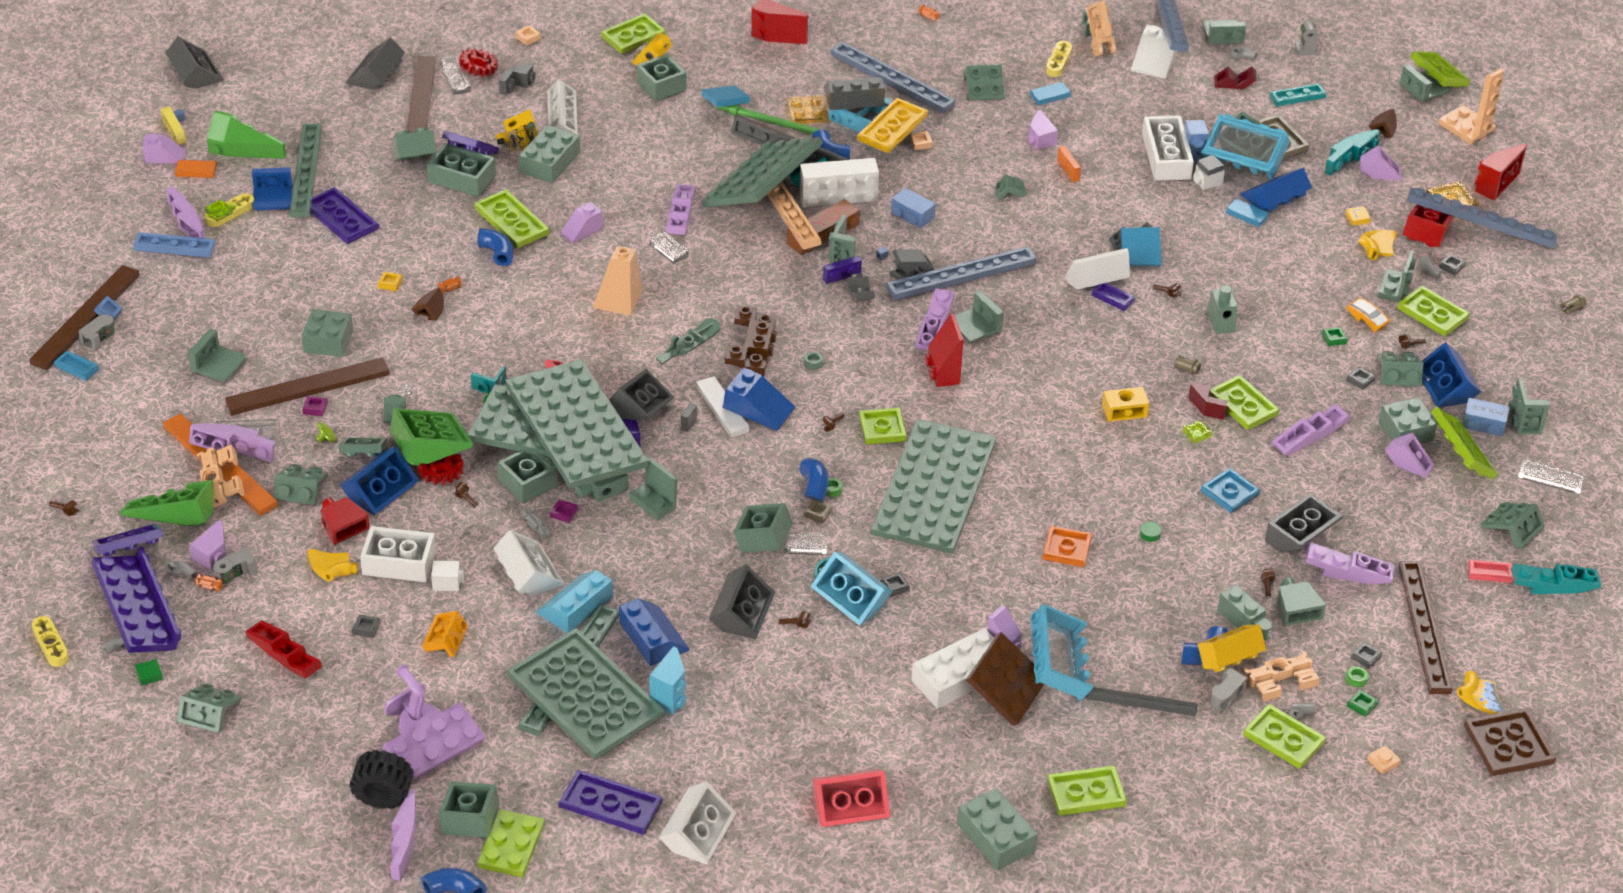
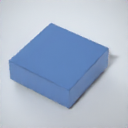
(108, 307)

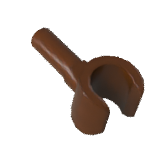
(1171, 291)
(1405, 341)
(829, 423)
(461, 492)
(67, 508)
(1267, 576)
(802, 621)

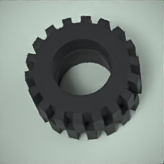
(381, 779)

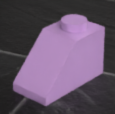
(1042, 131)
(161, 149)
(1380, 165)
(583, 222)
(1410, 455)
(209, 546)
(1003, 622)

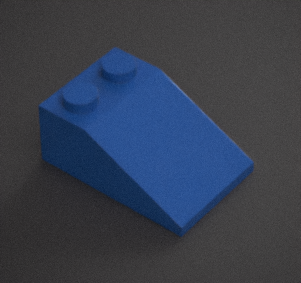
(757, 400)

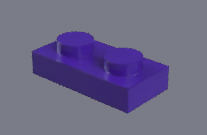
(842, 269)

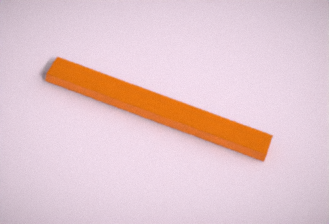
(254, 495)

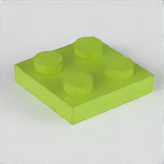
(882, 426)

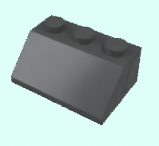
(192, 64)
(377, 65)
(855, 93)
(640, 397)
(1300, 524)
(742, 603)

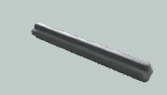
(1143, 701)

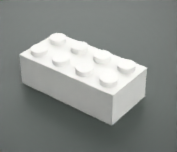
(1167, 148)
(839, 180)
(945, 672)

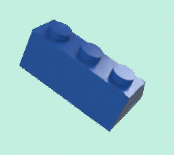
(1278, 190)
(1448, 377)
(380, 481)
(650, 630)

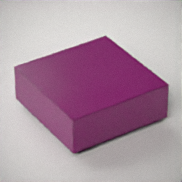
(314, 406)
(563, 511)

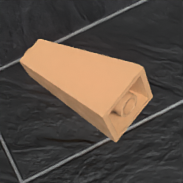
(621, 283)

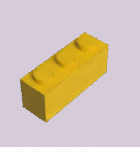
(1232, 647)

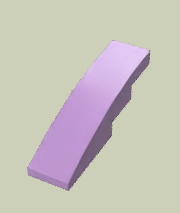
(681, 209)
(185, 213)
(1311, 430)
(404, 836)

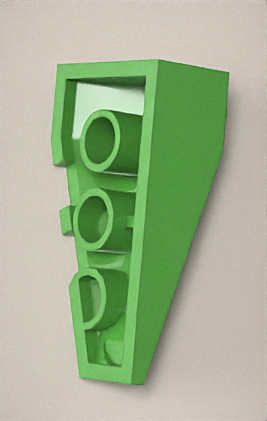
(236, 139)
(182, 507)

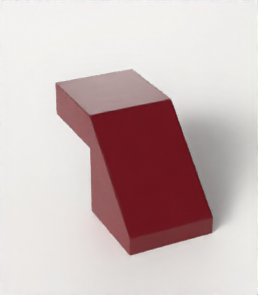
(1229, 79)
(1208, 406)

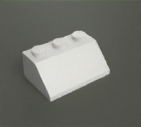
(527, 564)
(698, 823)

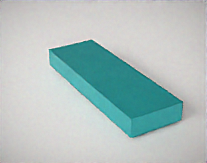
(1297, 94)

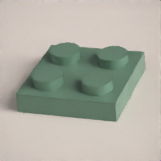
(370, 446)

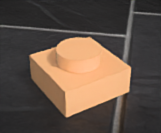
(528, 35)
(920, 140)
(1383, 759)

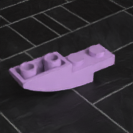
(936, 316)
(242, 439)
(1353, 568)

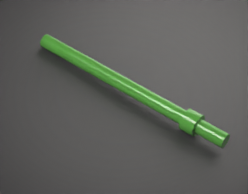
(736, 109)

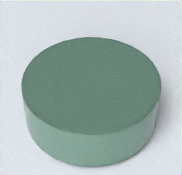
(813, 360)

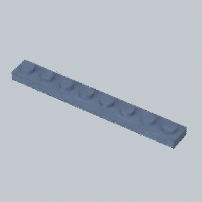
(1172, 25)
(893, 77)
(1478, 216)
(961, 273)

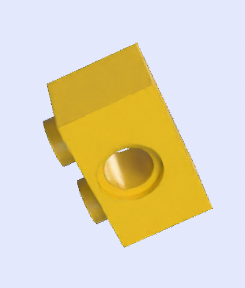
(1125, 404)

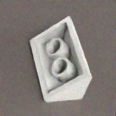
(1099, 269)

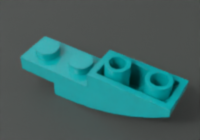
(1351, 148)
(1560, 580)

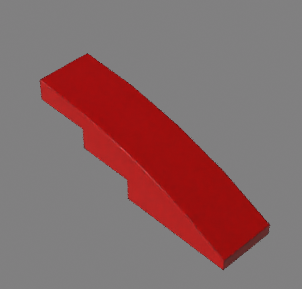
(284, 650)

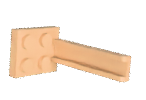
(1472, 125)

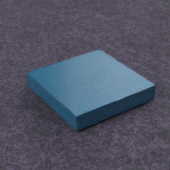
(725, 96)
(1142, 245)
(1230, 490)

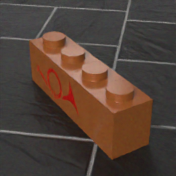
(825, 222)

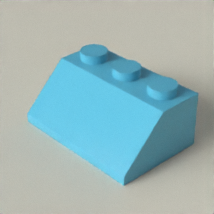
(851, 588)
(577, 600)

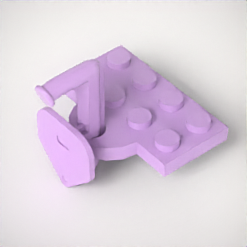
(435, 736)

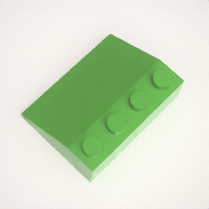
(427, 435)

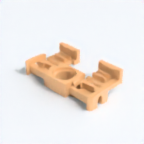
(211, 461)
(1266, 677)

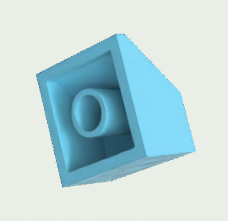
(669, 682)

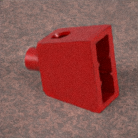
(343, 519)

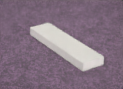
(714, 397)

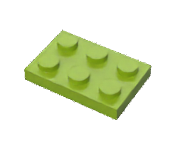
(632, 33)
(1440, 69)
(1433, 310)
(1245, 402)
(1284, 736)
(1086, 790)
(511, 843)

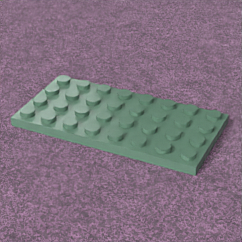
(576, 423)
(934, 486)

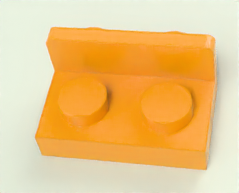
(446, 633)

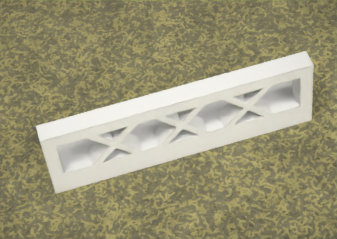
(559, 109)

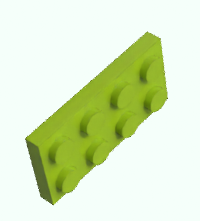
(512, 218)
(1464, 443)

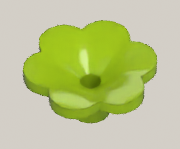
(325, 433)

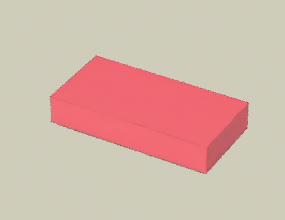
(1490, 571)

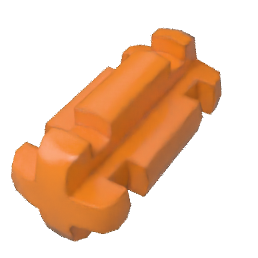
(928, 12)
(450, 284)
(209, 582)

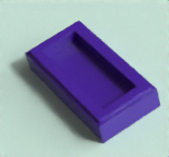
(1113, 296)

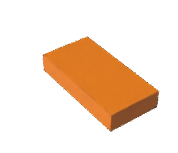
(1068, 163)
(196, 168)

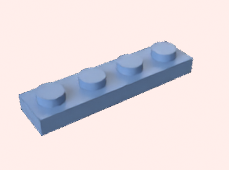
(174, 244)

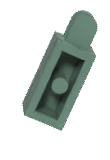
(1243, 610)

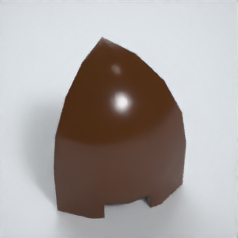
(1385, 123)
(430, 305)

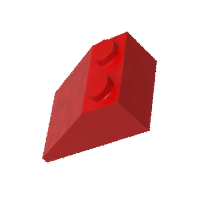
(778, 23)
(1499, 171)
(1427, 225)
(946, 354)

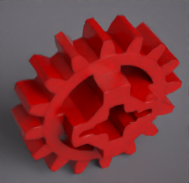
(478, 62)
(442, 469)

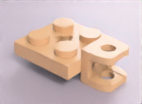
(1100, 28)

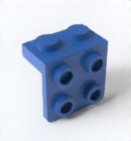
(272, 188)

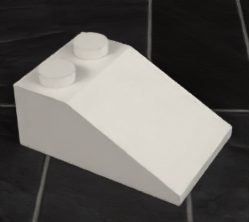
(1153, 53)

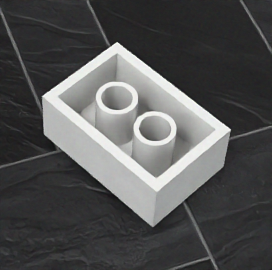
(398, 554)

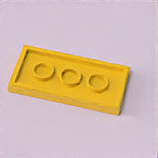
(892, 125)

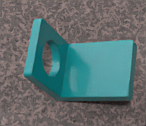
(484, 383)

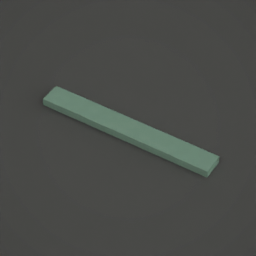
(306, 170)
(595, 630)

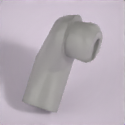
(1242, 52)
(1426, 267)
(180, 568)
(113, 644)
(1299, 709)

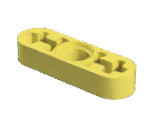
(1057, 53)
(173, 125)
(240, 205)
(51, 633)

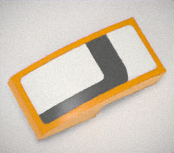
(1372, 316)

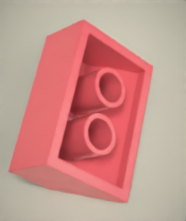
(851, 797)

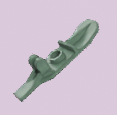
(691, 340)

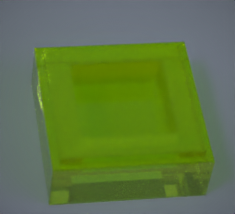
(218, 210)
(1197, 431)

